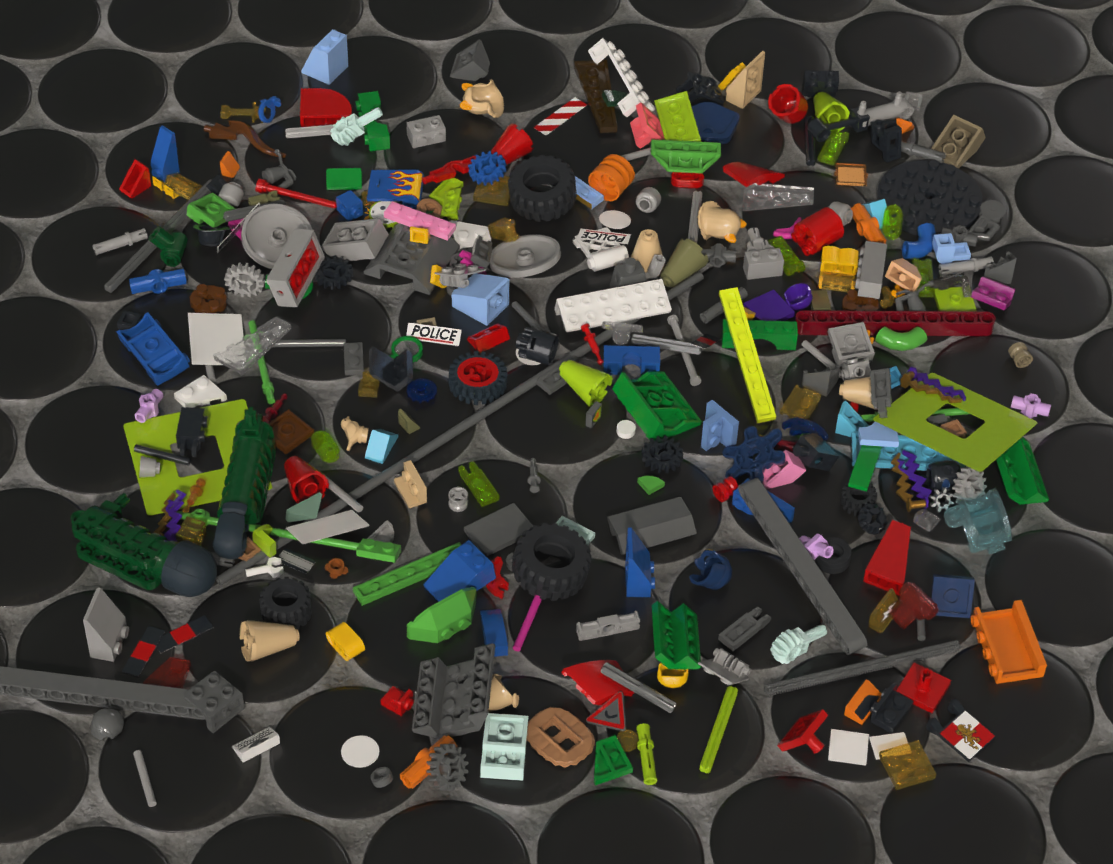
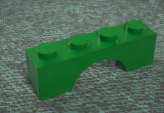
(376, 134)
(780, 333)

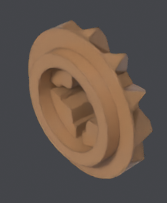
(430, 205)

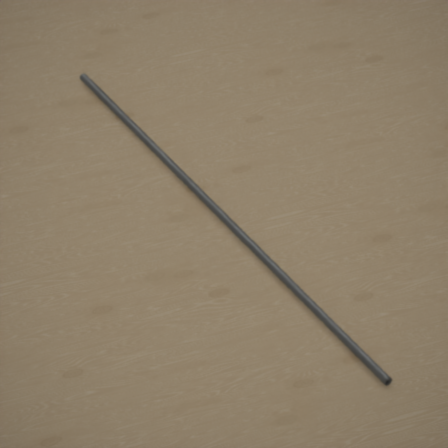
(447, 436)

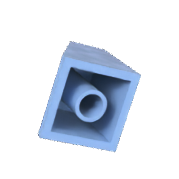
(328, 58)
(483, 297)

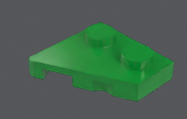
(610, 761)

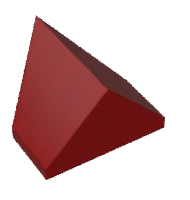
(136, 179)

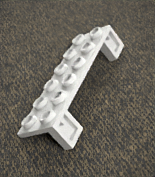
(636, 95)
(613, 305)

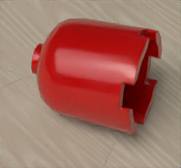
(788, 104)

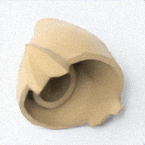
(500, 696)

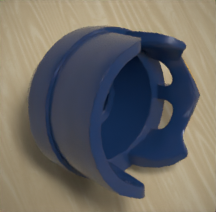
(714, 570)

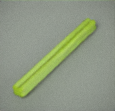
(718, 729)

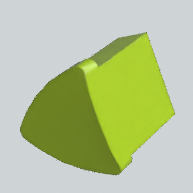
(264, 541)

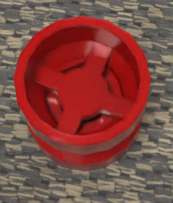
(725, 489)

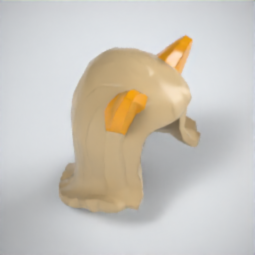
(482, 99)
(719, 222)

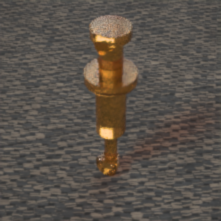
(196, 491)

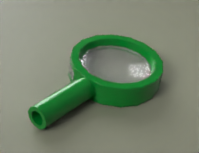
(411, 344)

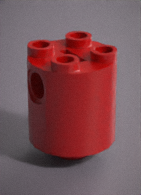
(818, 231)

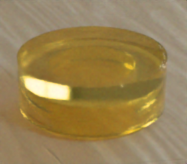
(628, 740)

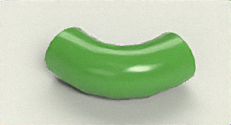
(901, 341)

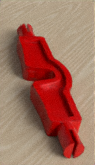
(448, 170)

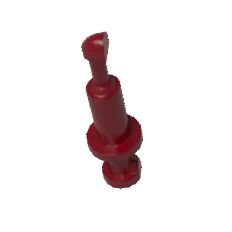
(271, 412)

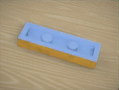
(587, 194)

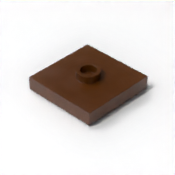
(290, 431)

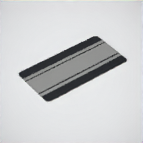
(296, 560)

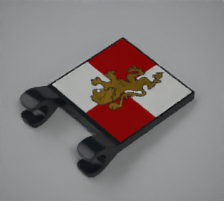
(962, 733)

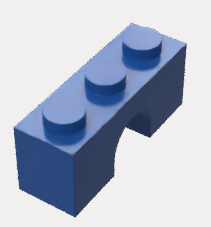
(644, 357)

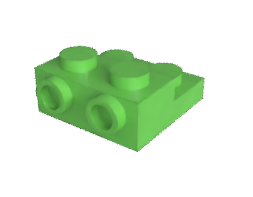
(208, 210)

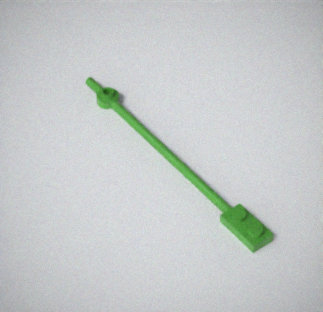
(366, 548)

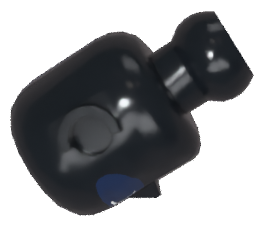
(941, 474)

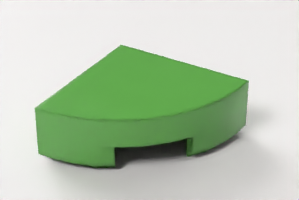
(650, 483)

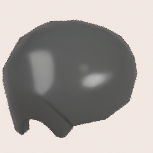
(106, 723)

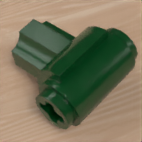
(171, 245)

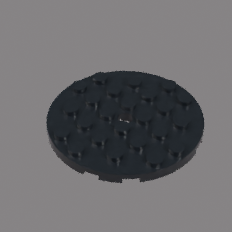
(953, 194)

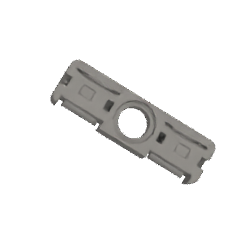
(617, 624)

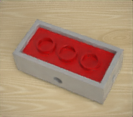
(295, 268)

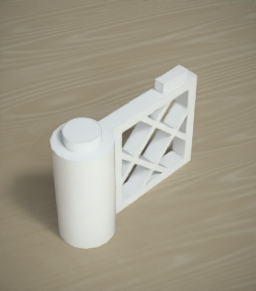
(605, 256)

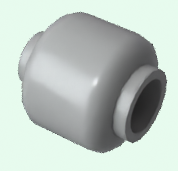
(232, 194)
(648, 199)
(843, 211)

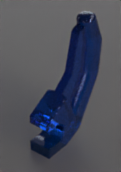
(801, 425)

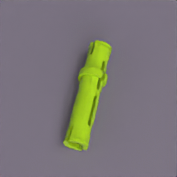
(645, 746)

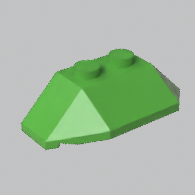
(685, 155)
(444, 617)

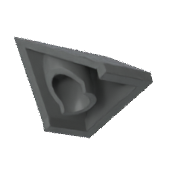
(1003, 270)
(821, 381)

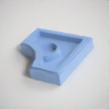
(878, 436)

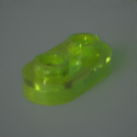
(892, 223)
(322, 443)

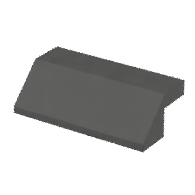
(654, 523)

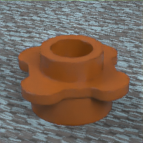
(336, 568)

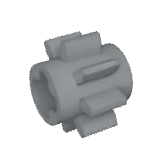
(939, 494)

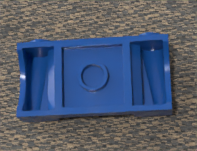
(154, 350)

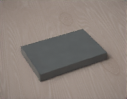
(498, 529)

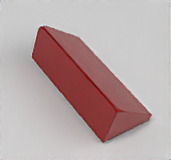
(489, 337)

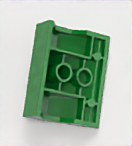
(656, 404)

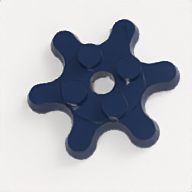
(754, 444)

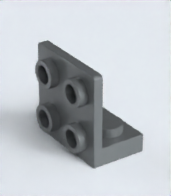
(215, 700)

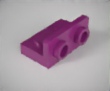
(993, 293)

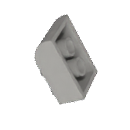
(355, 239)

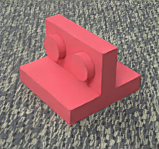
(646, 126)

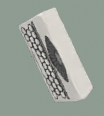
(256, 744)

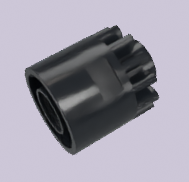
(537, 345)

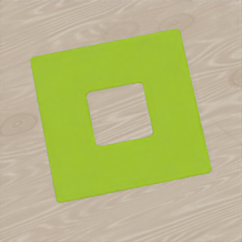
(161, 433)
(977, 451)

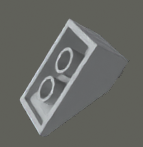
(104, 627)

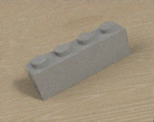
(871, 269)

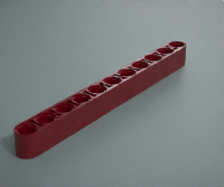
(932, 322)

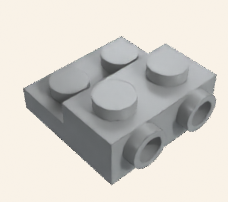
(850, 343)

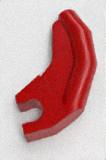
(498, 583)

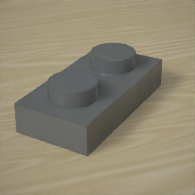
(353, 358)

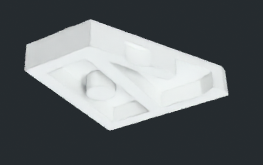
(467, 233)
(199, 393)

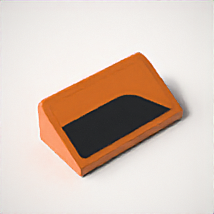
(861, 703)

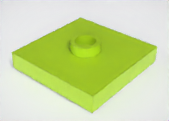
(953, 300)

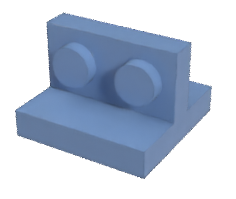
(718, 427)

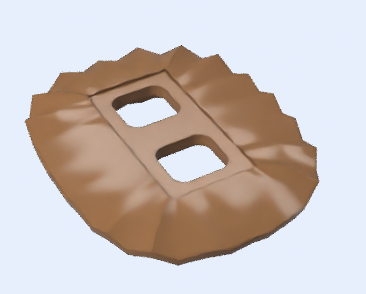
(569, 727)

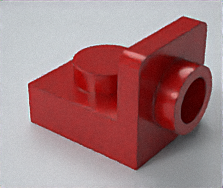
(398, 700)

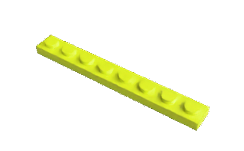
(747, 355)

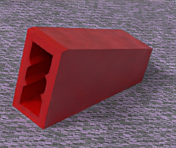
(889, 561)

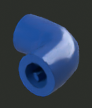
(923, 245)

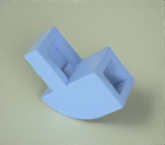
(949, 251)

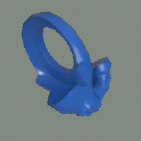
(270, 103)

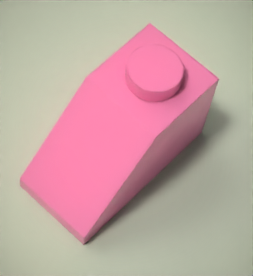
(785, 473)

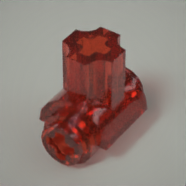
(913, 605)

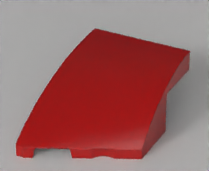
(750, 174)
(594, 684)

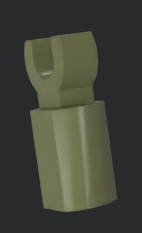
(263, 198)

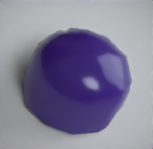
(798, 296)

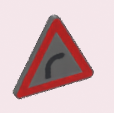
(610, 714)

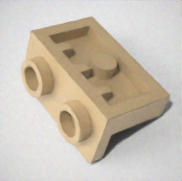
(411, 486)

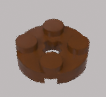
(203, 292)
(852, 300)

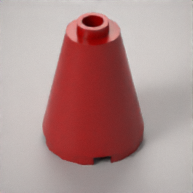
(513, 144)
(304, 479)

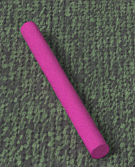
(527, 623)

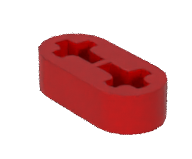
(687, 180)

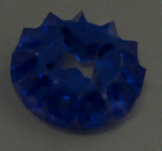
(420, 385)

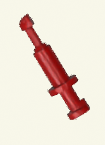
(590, 337)

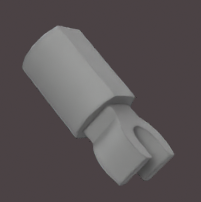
(655, 267)

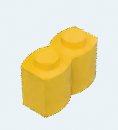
(839, 260)

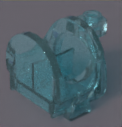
(983, 522)

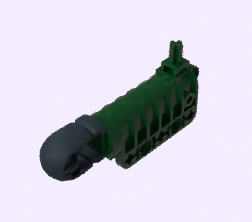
(245, 484)

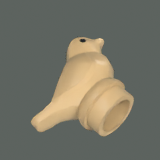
(354, 432)

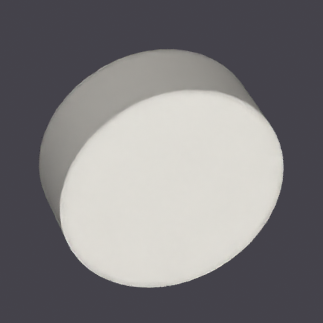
(625, 429)

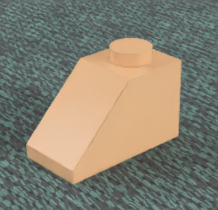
(904, 274)

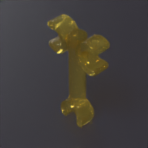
(226, 112)

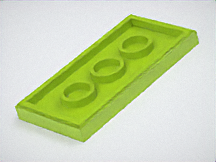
(677, 118)

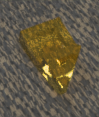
(368, 386)

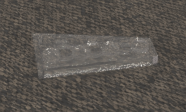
(775, 196)

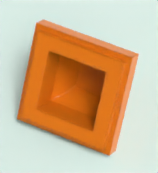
(905, 125)

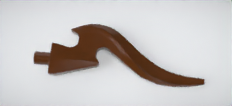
(237, 127)

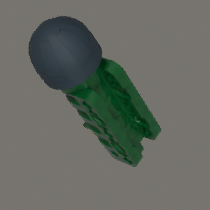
(178, 566)

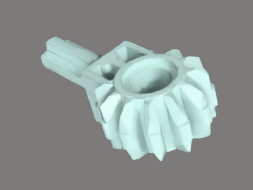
(352, 126)
(795, 643)

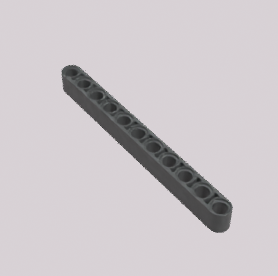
(802, 566)
(96, 692)

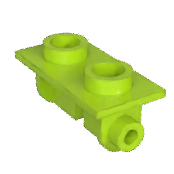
(451, 204)

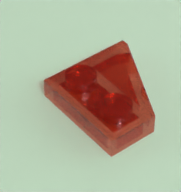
(170, 673)

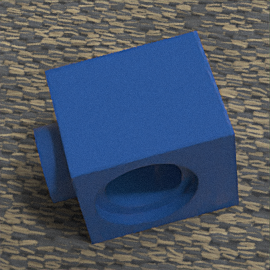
(349, 205)

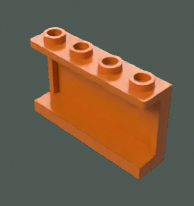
(1009, 644)

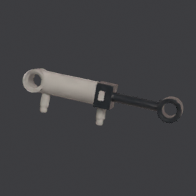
(861, 117)

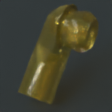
(888, 298)

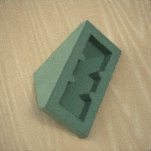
(305, 510)

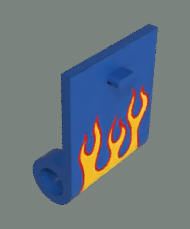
(396, 186)

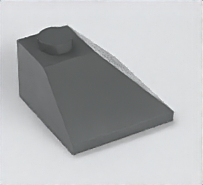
(471, 63)

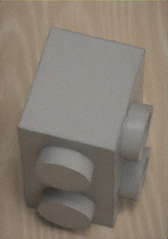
(426, 131)

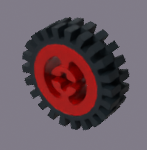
(477, 377)

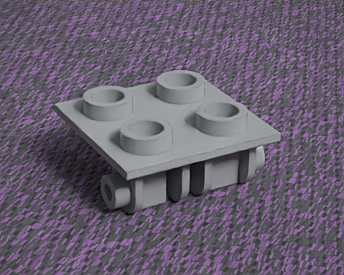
(457, 276)
(726, 668)

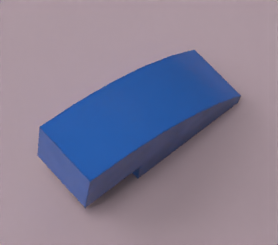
(494, 631)

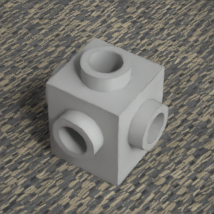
(855, 369)

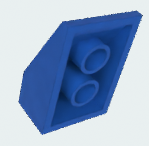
(638, 567)
(461, 569)

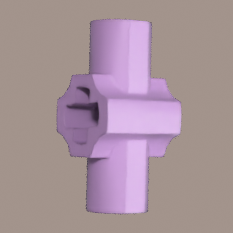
(148, 405)
(1030, 405)
(817, 546)

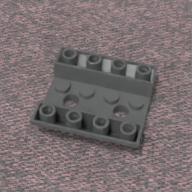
(419, 257)
(444, 697)

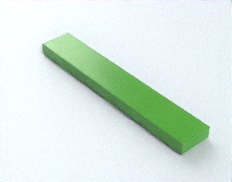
(402, 576)

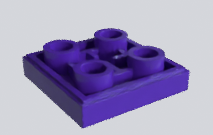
(770, 307)

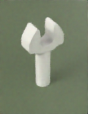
(268, 568)

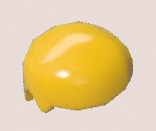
(671, 677)

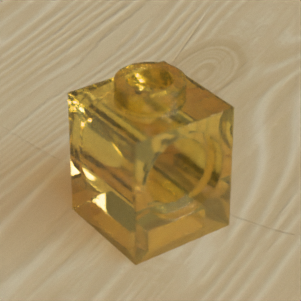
(192, 530)

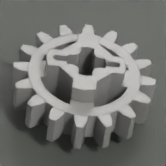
(244, 279)
(969, 484)

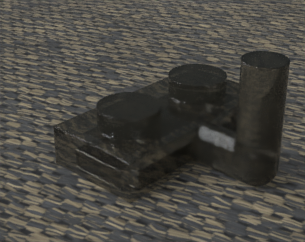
(953, 279)

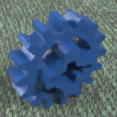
(487, 168)

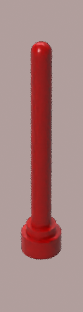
(264, 186)

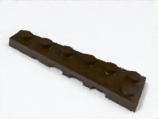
(595, 79)

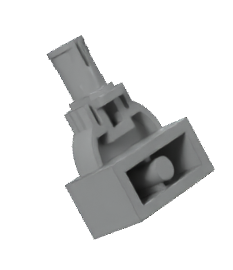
(761, 258)

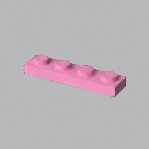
(415, 218)

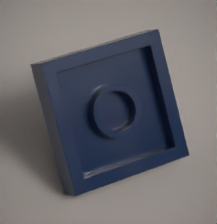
(953, 595)

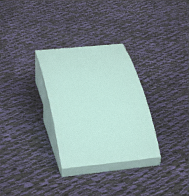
(504, 746)

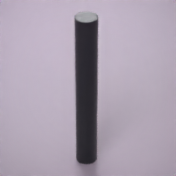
(162, 455)

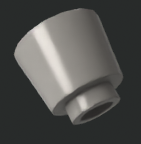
(148, 467)

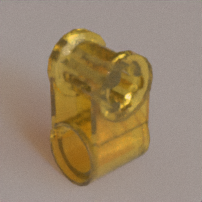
(503, 230)

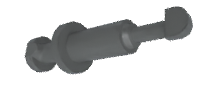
(534, 479)

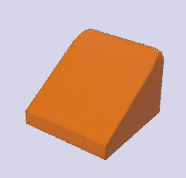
(229, 165)

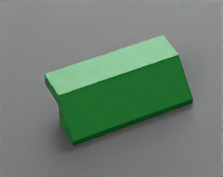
(1022, 474)
(676, 637)

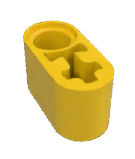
(345, 641)

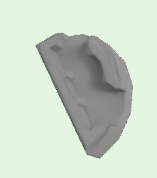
(384, 533)

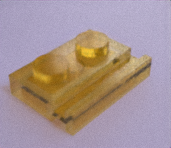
(800, 403)

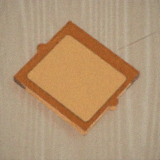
(851, 174)

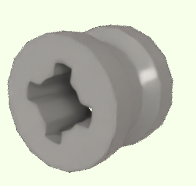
(458, 499)

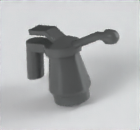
(276, 173)
(912, 298)

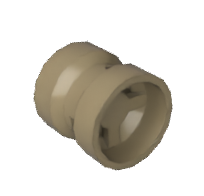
(1020, 354)

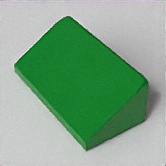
(344, 178)

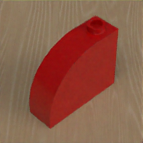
(322, 107)

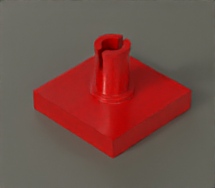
(924, 687)
(803, 732)

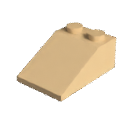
(747, 83)

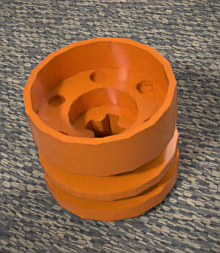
(612, 176)

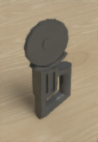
(990, 215)

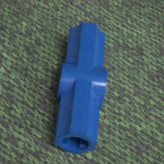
(157, 281)

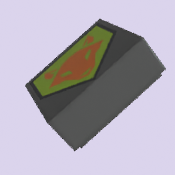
(593, 414)

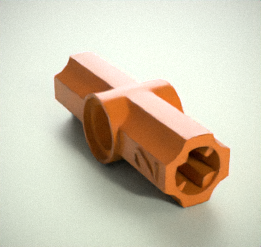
(867, 225)
(417, 770)

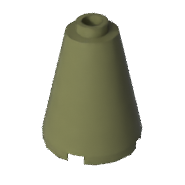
(683, 262)

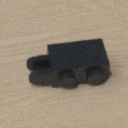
(191, 430)

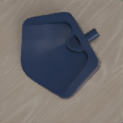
(715, 122)

